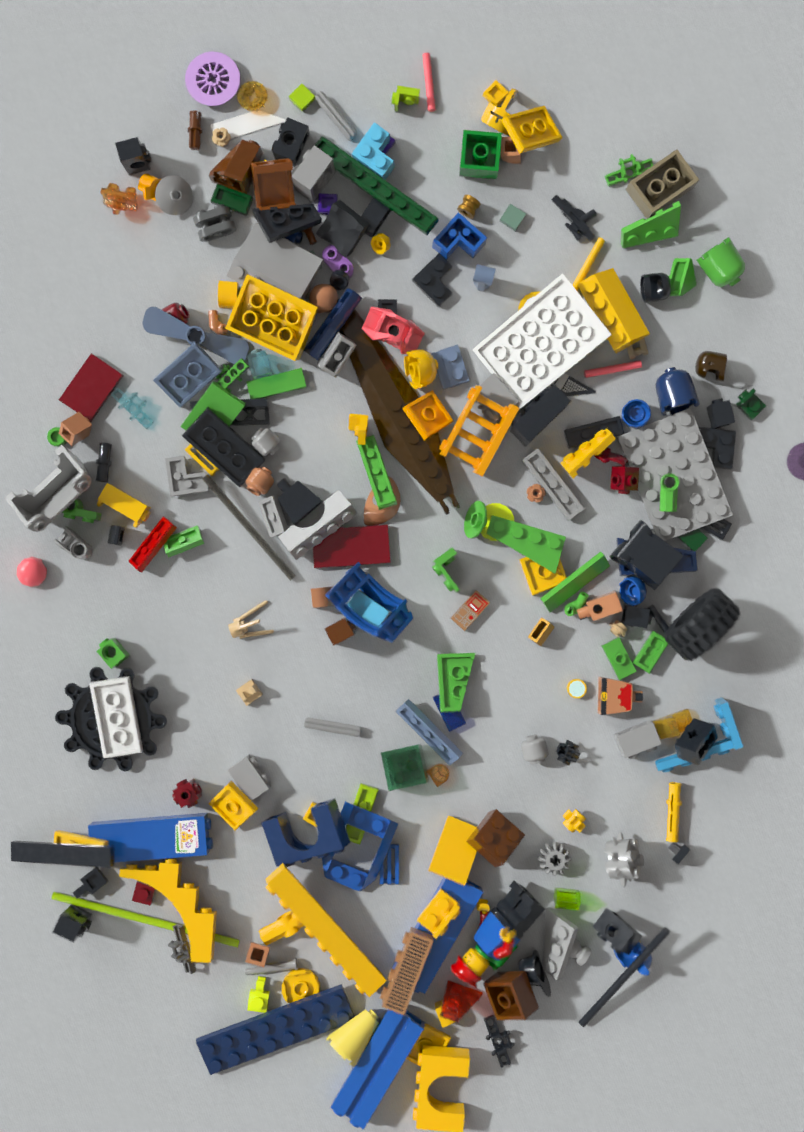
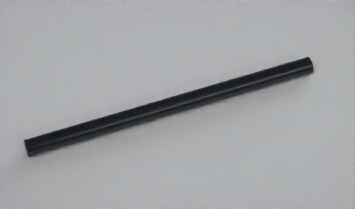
(624, 976)

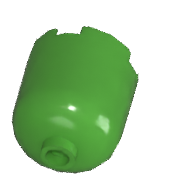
(723, 264)

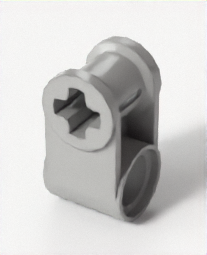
(71, 541)

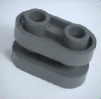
(218, 214)

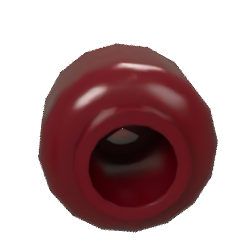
(178, 311)

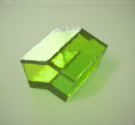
(567, 899)

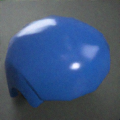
(636, 413)
(632, 590)

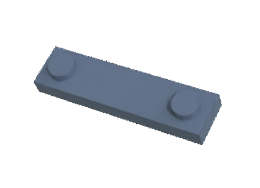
(429, 732)

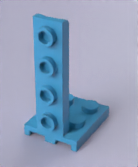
(721, 747)

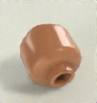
(259, 481)

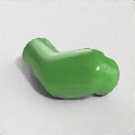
(571, 608)

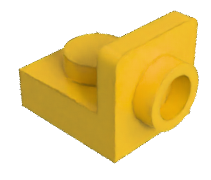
(359, 424)

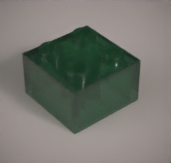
(404, 767)

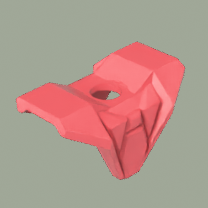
(378, 324)

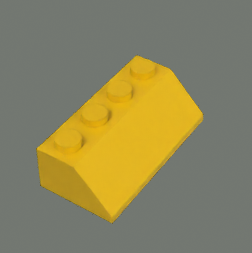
(614, 309)

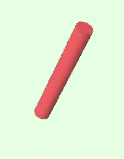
(429, 82)
(612, 369)

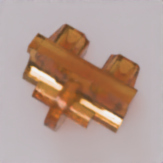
(119, 200)

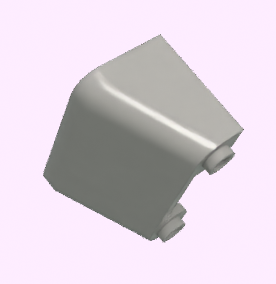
(53, 493)

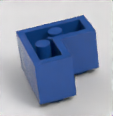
(461, 234)

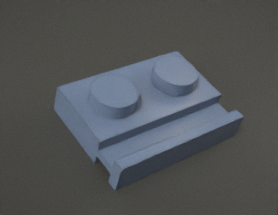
(451, 367)

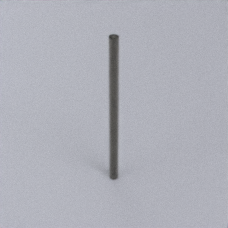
(248, 526)

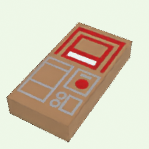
(470, 610)

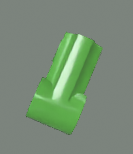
(668, 496)

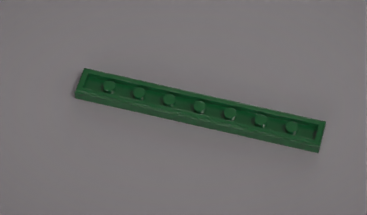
(379, 188)

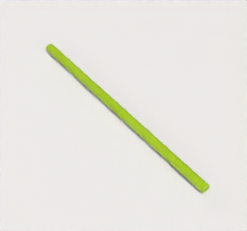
(132, 916)

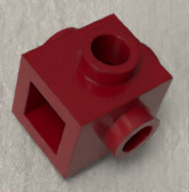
(624, 479)
(193, 790)

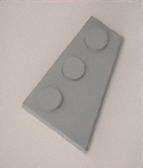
(558, 943)

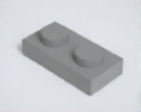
(273, 516)

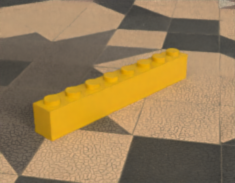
(325, 930)

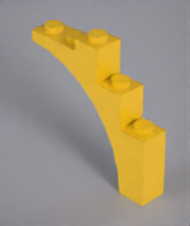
(167, 880)

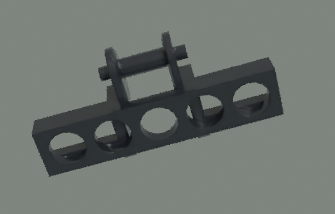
(500, 1051)

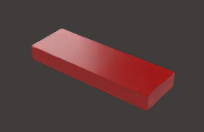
(152, 544)

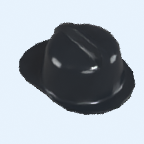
(535, 972)

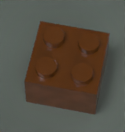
(495, 838)
(511, 995)

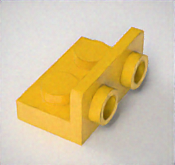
(439, 913)

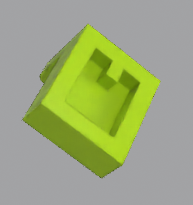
(406, 95)

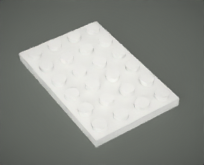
(542, 340)

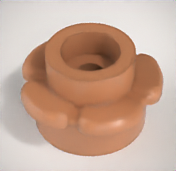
(535, 488)

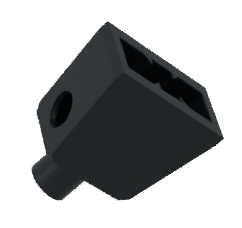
(297, 500)

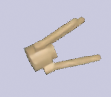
(239, 627)

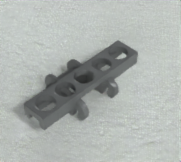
(182, 942)

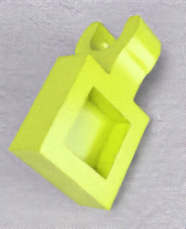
(259, 997)

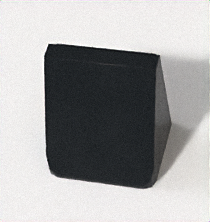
(116, 535)

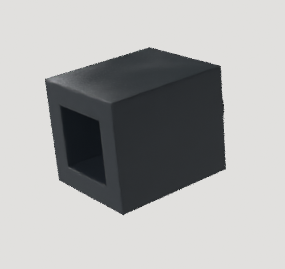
(720, 413)
(636, 616)

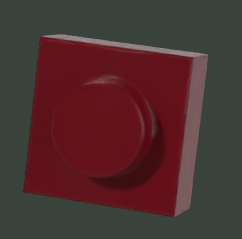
(143, 893)

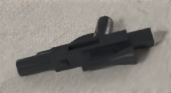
(576, 217)

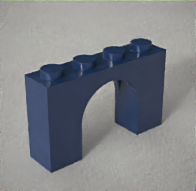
(288, 849)

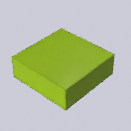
(301, 97)

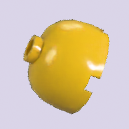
(421, 368)

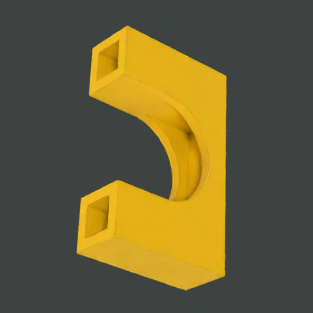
(434, 1063)

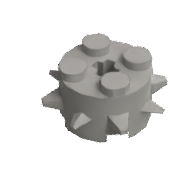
(623, 859)

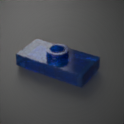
(452, 719)

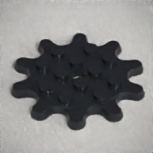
(84, 724)

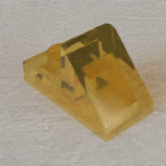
(672, 724)

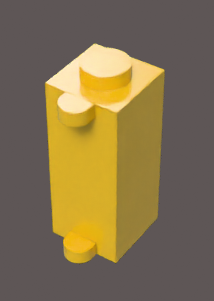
(124, 504)

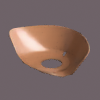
(373, 515)

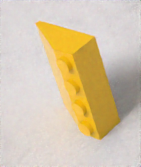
(272, 318)

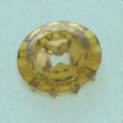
(248, 89)

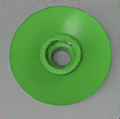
(475, 519)

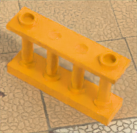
(498, 430)

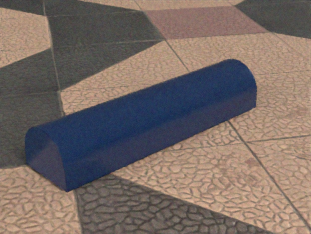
(333, 324)

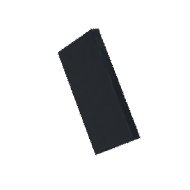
(223, 447)

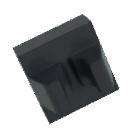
(679, 853)

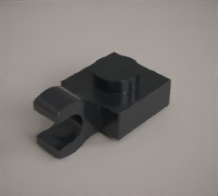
(91, 882)

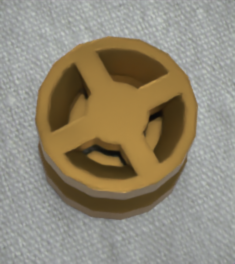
(468, 206)

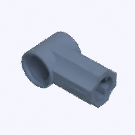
(483, 277)

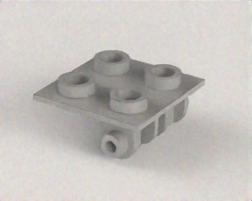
(497, 392)

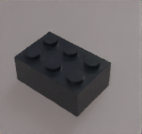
(539, 414)

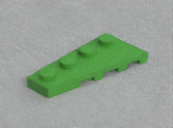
(534, 543)

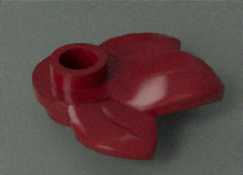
(607, 456)

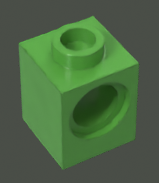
(121, 653)

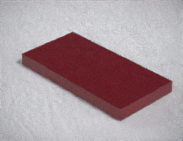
(352, 546)

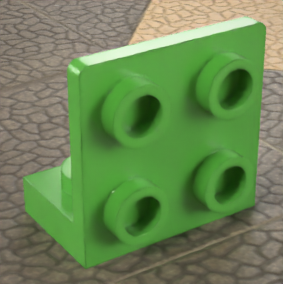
(446, 559)

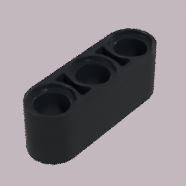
(375, 215)

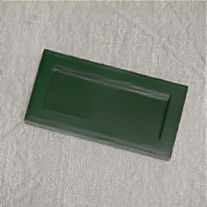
(235, 200)

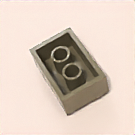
(662, 184)

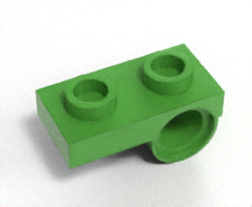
(88, 516)

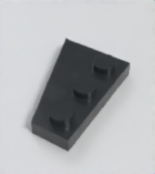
(286, 221)

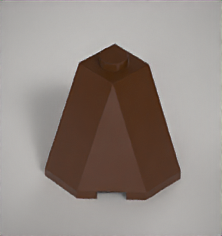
(235, 168)

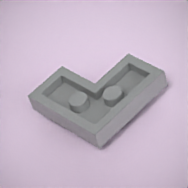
(180, 481)

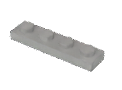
(553, 484)

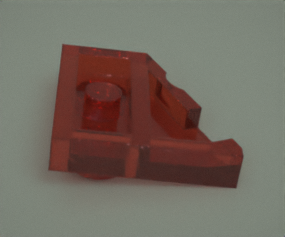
(458, 1001)

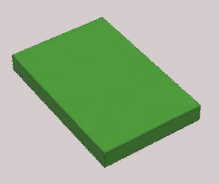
(219, 401)

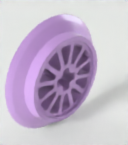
(207, 60)

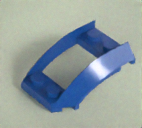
(357, 579)
(373, 824)

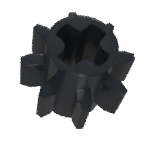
(568, 752)

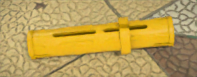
(673, 811)

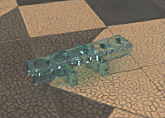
(125, 400)

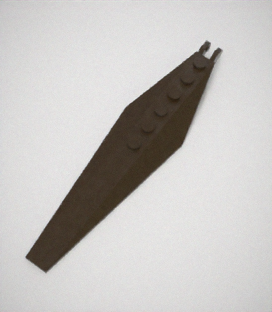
(386, 396)

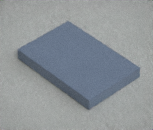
(187, 374)

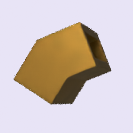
(544, 634)

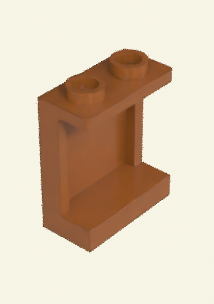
(273, 184)

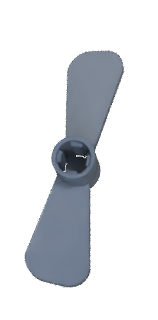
(163, 324)

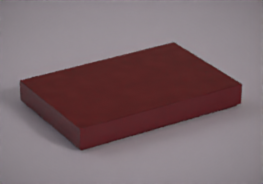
(91, 387)

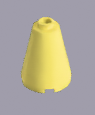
(354, 1036)

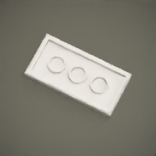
(116, 717)

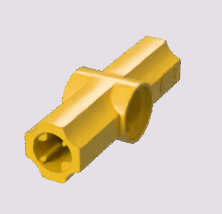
(283, 926)

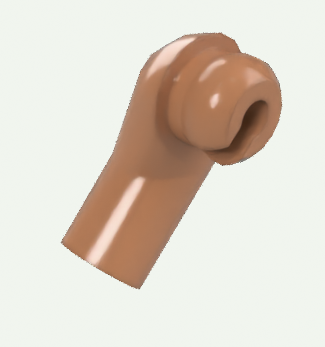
(215, 325)

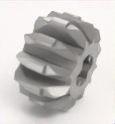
(547, 863)

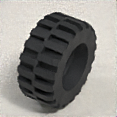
(702, 624)

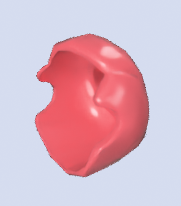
(31, 571)

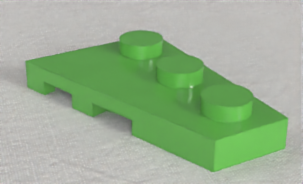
(658, 227)
(453, 679)

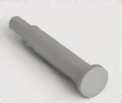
(273, 967)

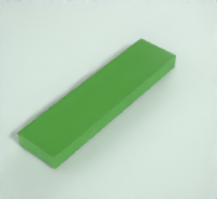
(377, 473)
(575, 582)

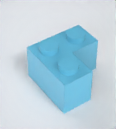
(370, 151)
(367, 609)

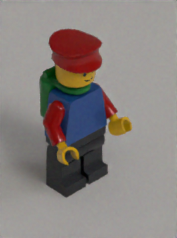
(498, 933)

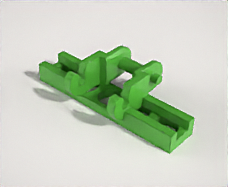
(638, 165)
(231, 371)

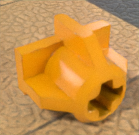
(148, 185)

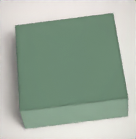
(512, 217)

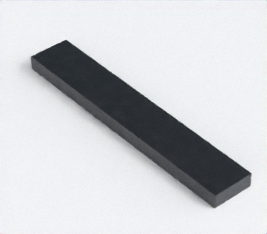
(62, 853)

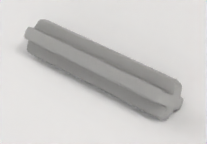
(335, 116)
(334, 727)

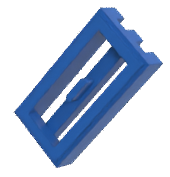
(389, 880)

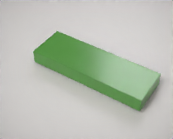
(276, 384)

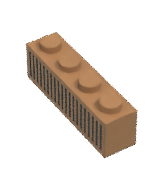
(407, 970)

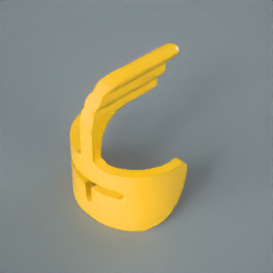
(490, 119)

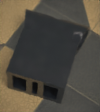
(646, 555)

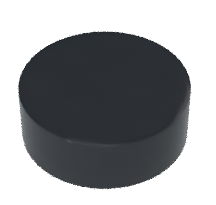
(339, 280)

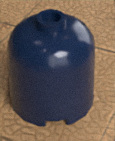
(675, 391)

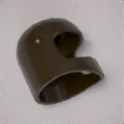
(711, 362)

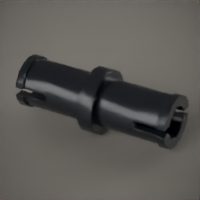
(103, 462)

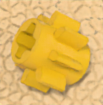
(574, 821)

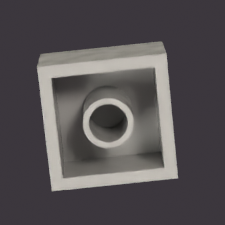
(313, 173)

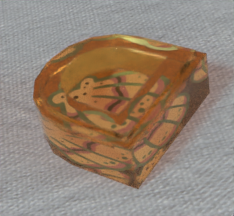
(439, 773)

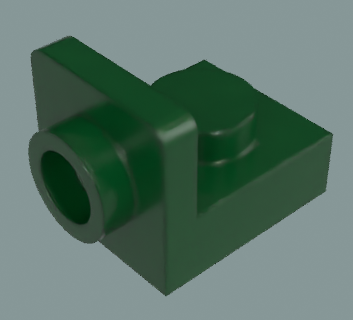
(750, 403)

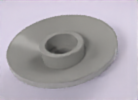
(165, 199)

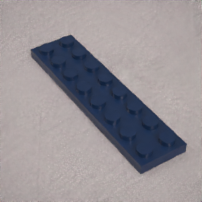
(275, 1029)

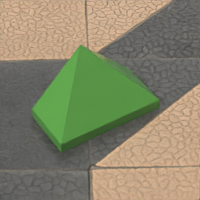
(682, 276)

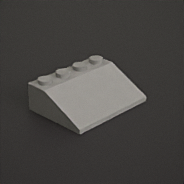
(276, 263)

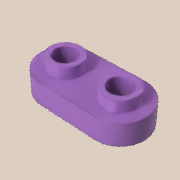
(338, 261)

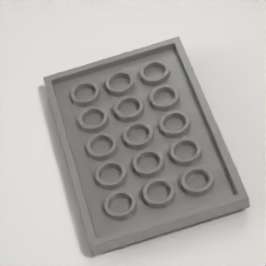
(677, 449)

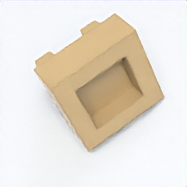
(249, 692)

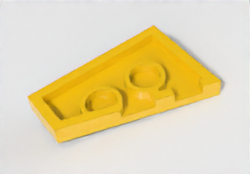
(586, 450)

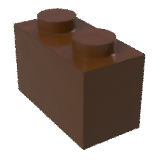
(340, 630)

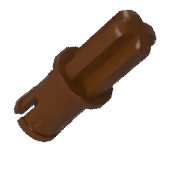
(194, 130)

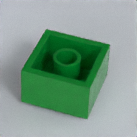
(480, 154)

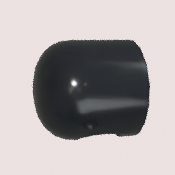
(655, 287)

